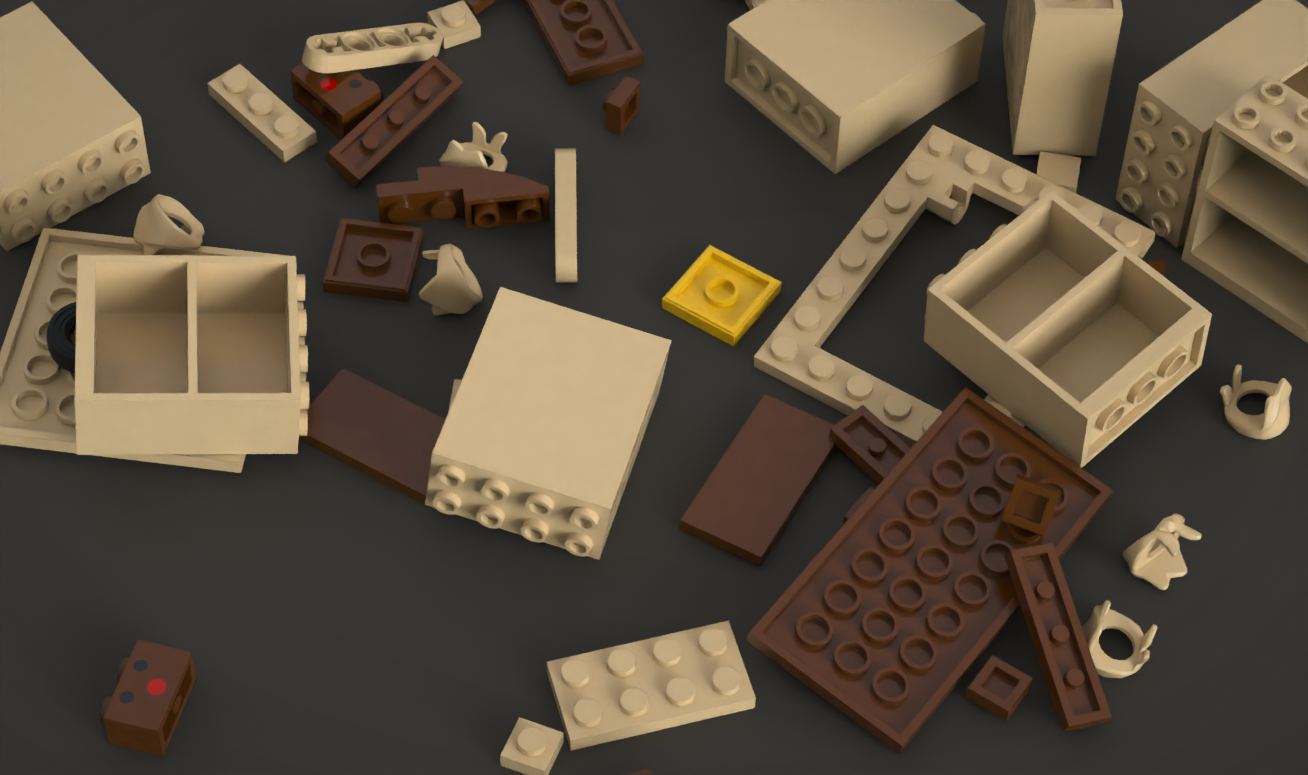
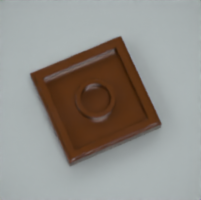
(373, 259)

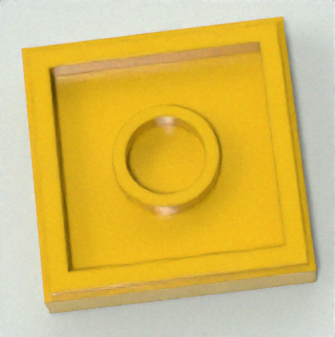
(721, 295)

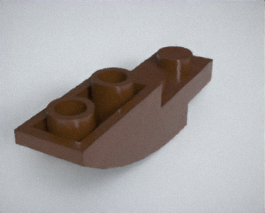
(477, 194)

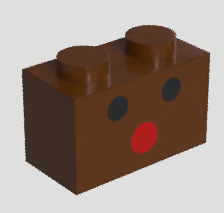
(335, 98)
(148, 697)

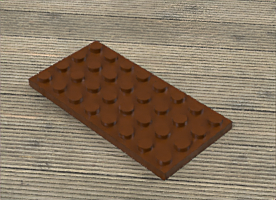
(922, 571)

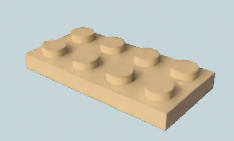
(650, 685)

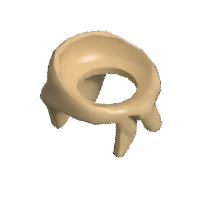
(471, 153)
(158, 231)
(454, 286)
(1276, 411)
(1158, 553)
(1106, 618)

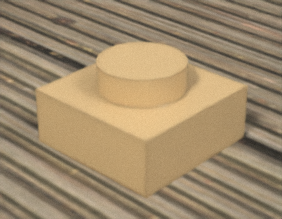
(455, 23)
(531, 748)

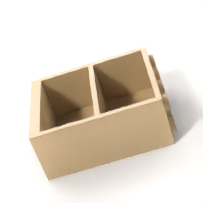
(851, 69)
(1059, 72)
(1184, 98)
(61, 130)
(1254, 204)
(1065, 327)
(190, 355)
(547, 423)

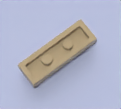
(262, 112)

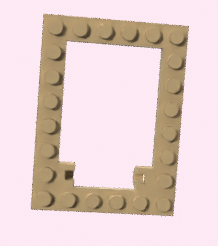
(927, 178)

